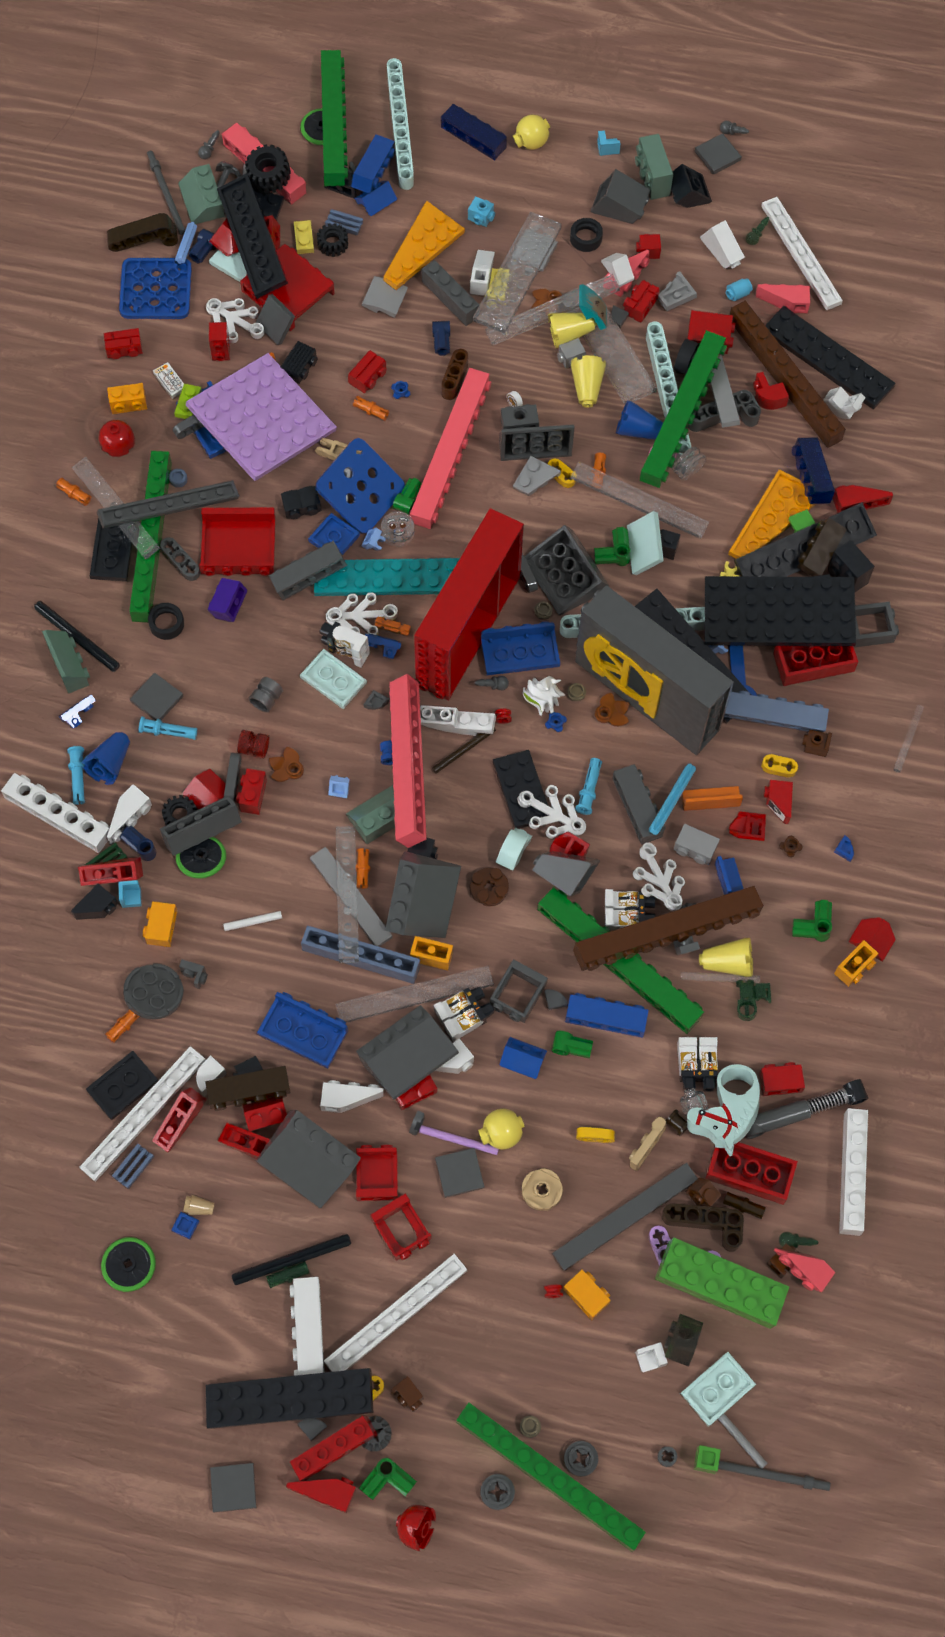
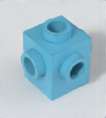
(481, 211)

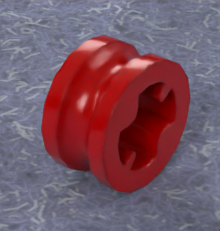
(503, 716)
(553, 1291)

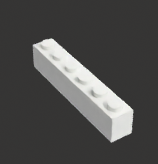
(853, 1172)
(308, 1326)

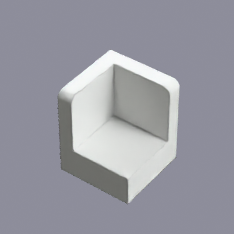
(651, 1357)

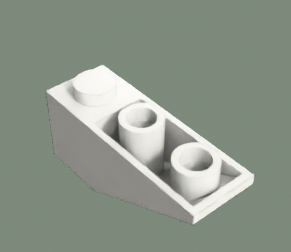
(481, 272)
(128, 811)
(343, 1097)

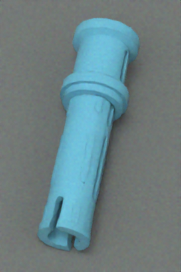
(158, 728)
(76, 768)
(588, 793)

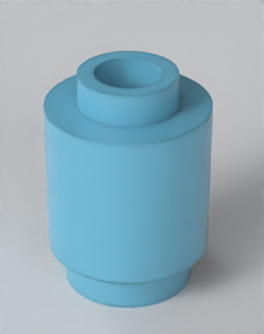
(738, 289)

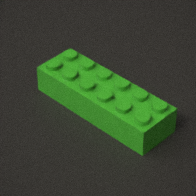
(722, 1283)

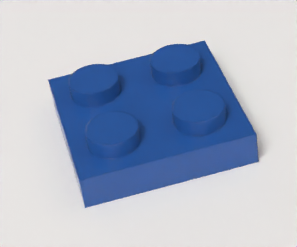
(337, 530)

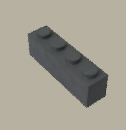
(449, 292)
(308, 570)
(637, 802)
(200, 825)

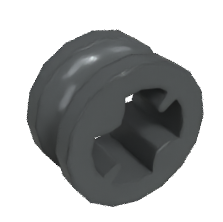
(667, 1450)

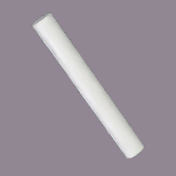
(252, 921)

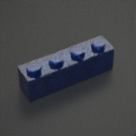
(474, 131)
(813, 470)

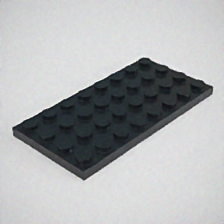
(780, 611)

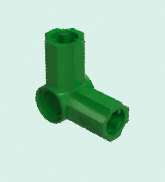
(611, 555)
(810, 928)
(397, 1478)

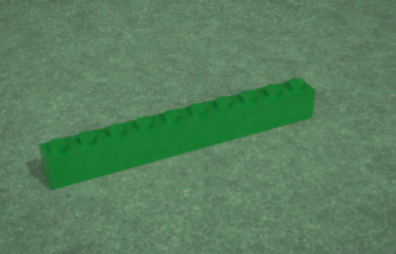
(333, 119)
(682, 409)
(146, 569)
(632, 971)
(550, 1477)

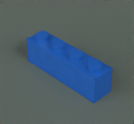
(373, 164)
(606, 1015)

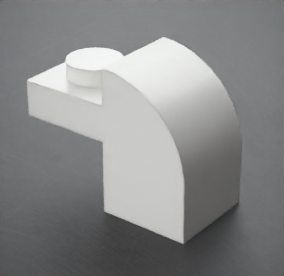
(842, 404)
(209, 1071)

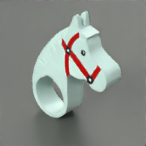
(736, 1115)

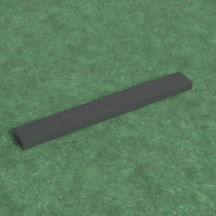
(167, 504)
(624, 1217)

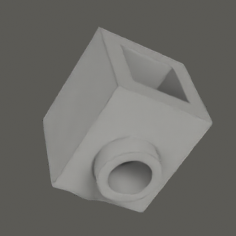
(570, 351)

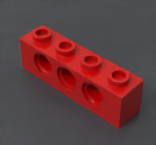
(333, 1448)

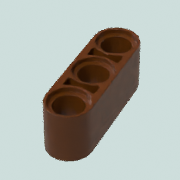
(454, 367)

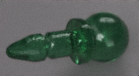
(752, 237)
(794, 1240)

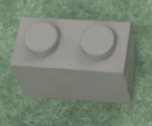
(696, 844)

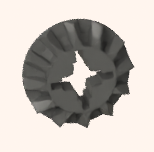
(384, 1435)
(590, 1462)
(504, 1484)

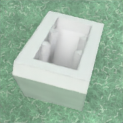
(620, 268)

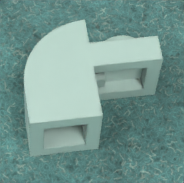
(513, 848)

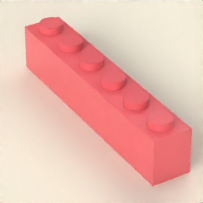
(241, 144)

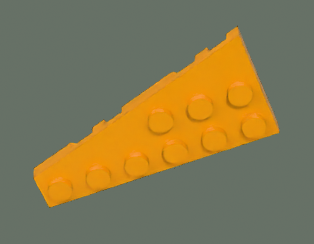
(426, 240)
(770, 517)

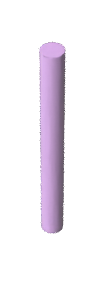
(458, 1139)

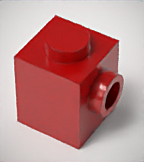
(649, 242)

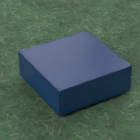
(185, 1225)

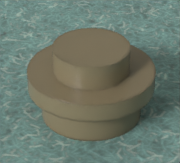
(543, 610)
(576, 692)
(530, 1426)

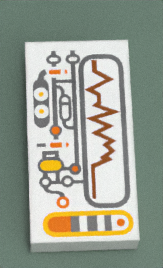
(169, 380)

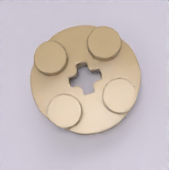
(539, 1178)

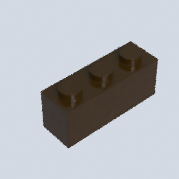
(821, 547)

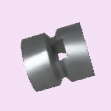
(264, 696)

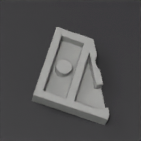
(676, 293)
(535, 476)

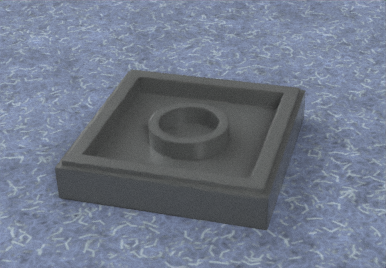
(718, 154)
(275, 319)
(156, 697)
(459, 1172)
(233, 1487)

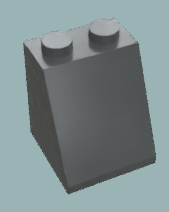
(621, 198)
(565, 870)

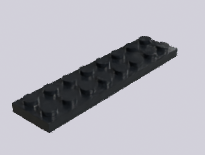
(252, 236)
(829, 357)
(782, 556)
(665, 615)
(289, 1398)

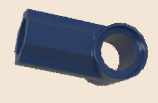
(202, 246)
(441, 336)
(138, 842)

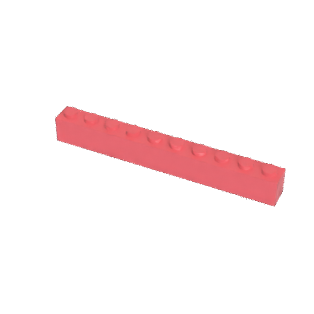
(449, 448)
(407, 761)

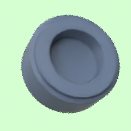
(178, 478)

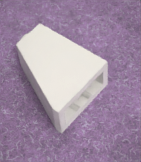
(723, 245)

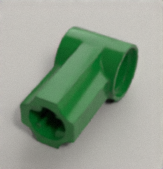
(405, 500)
(566, 1044)

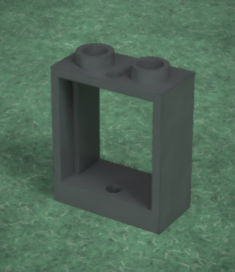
(880, 637)
(526, 974)

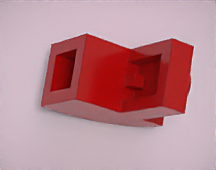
(768, 396)

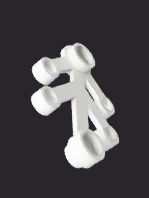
(234, 317)
(358, 614)
(555, 813)
(671, 899)

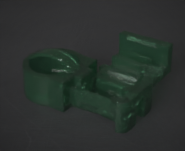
(753, 994)

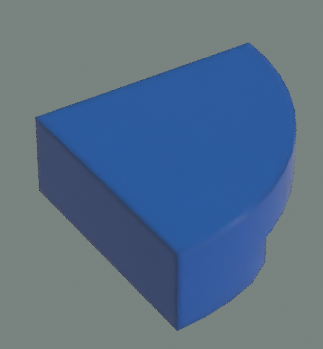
(845, 849)

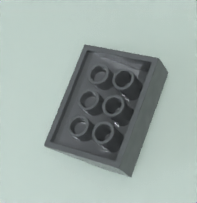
(536, 442)
(565, 570)
(422, 896)
(407, 1052)
(307, 1158)

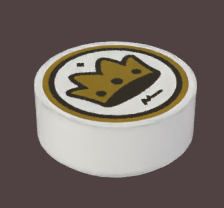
(514, 399)

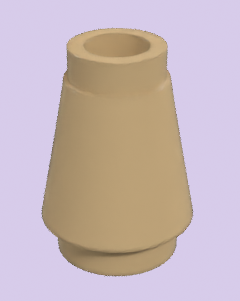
(198, 1206)

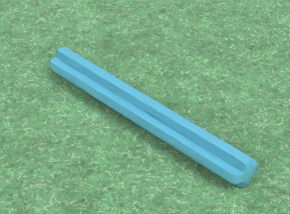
(672, 799)

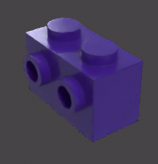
(227, 599)

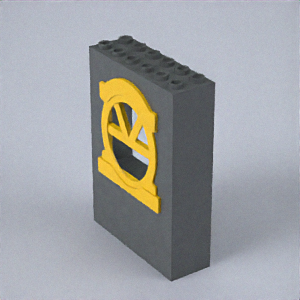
(652, 670)

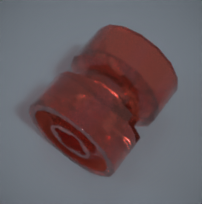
(253, 744)

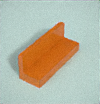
(711, 798)

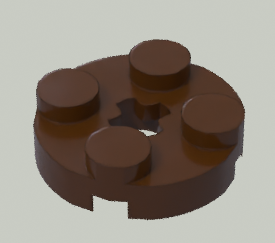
(483, 895)

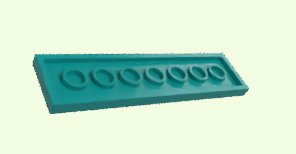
(388, 577)

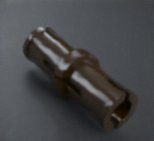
(744, 1205)

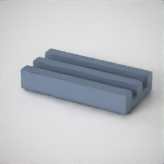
(345, 220)
(137, 1148)

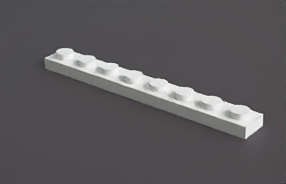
(801, 253)
(142, 1114)
(396, 1315)

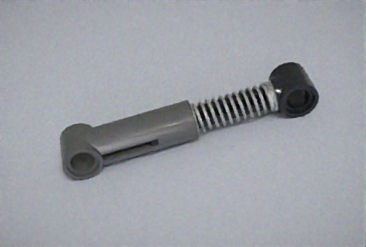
(851, 1093)

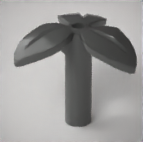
(227, 168)

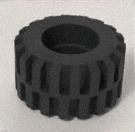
(263, 158)

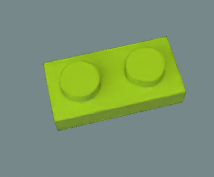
(188, 392)

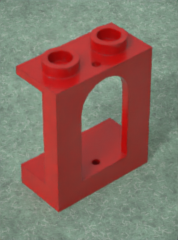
(401, 1203)

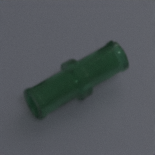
(287, 1274)

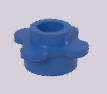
(400, 385)
(556, 717)

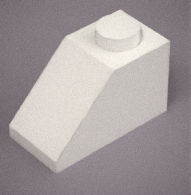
(460, 1062)

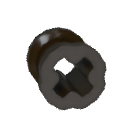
(677, 1122)

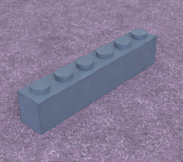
(776, 711)
(370, 956)

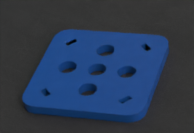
(139, 272)
(341, 485)

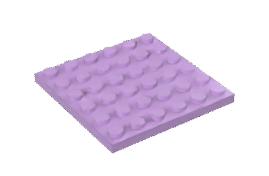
(261, 416)

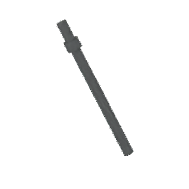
(155, 167)
(807, 1482)

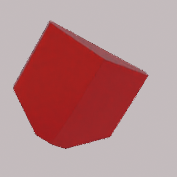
(224, 239)
(205, 789)
(749, 826)
(570, 844)
(876, 933)

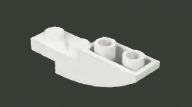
(455, 721)

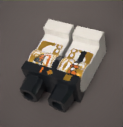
(345, 642)
(626, 908)
(462, 1012)
(701, 1069)

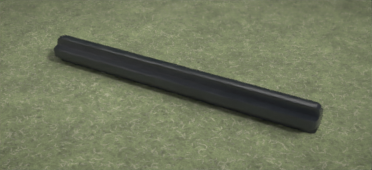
(78, 637)
(291, 1259)

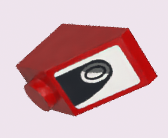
(779, 798)

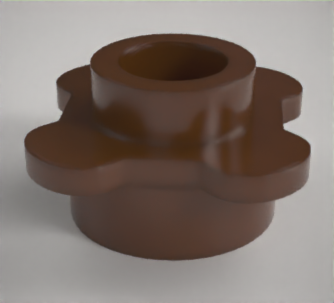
(791, 840)

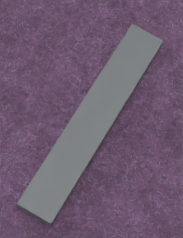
(724, 397)
(367, 917)

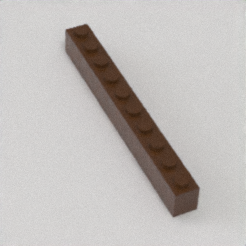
(785, 370)
(668, 928)

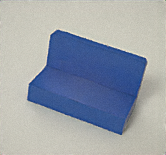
(378, 198)
(728, 875)
(522, 1058)

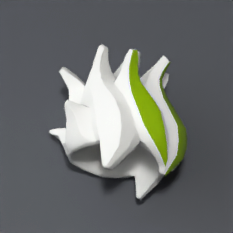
(543, 694)

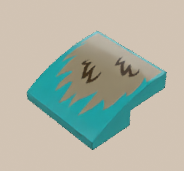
(592, 306)

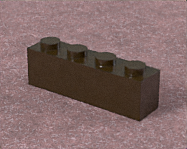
(247, 1087)

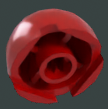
(116, 438)
(415, 1526)

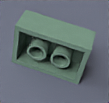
(654, 166)

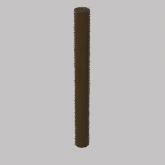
(459, 752)

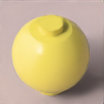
(531, 132)
(501, 1129)

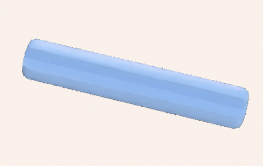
(186, 243)

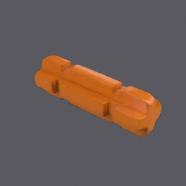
(392, 626)

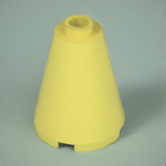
(569, 326)
(588, 378)
(729, 958)

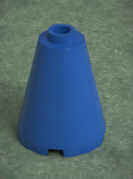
(638, 422)
(106, 760)

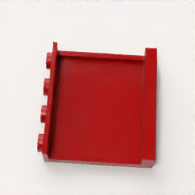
(304, 286)
(238, 541)

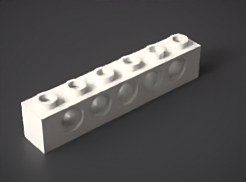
(19, 784)

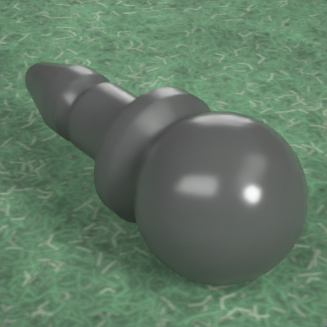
(727, 127)
(205, 151)
(500, 683)

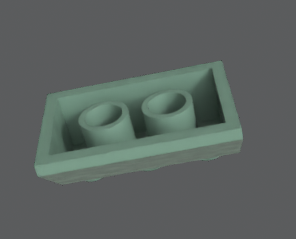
(201, 195)
(67, 660)
(374, 816)

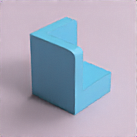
(607, 146)
(130, 894)

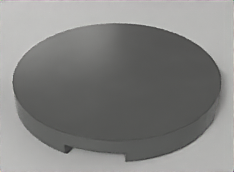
(153, 991)

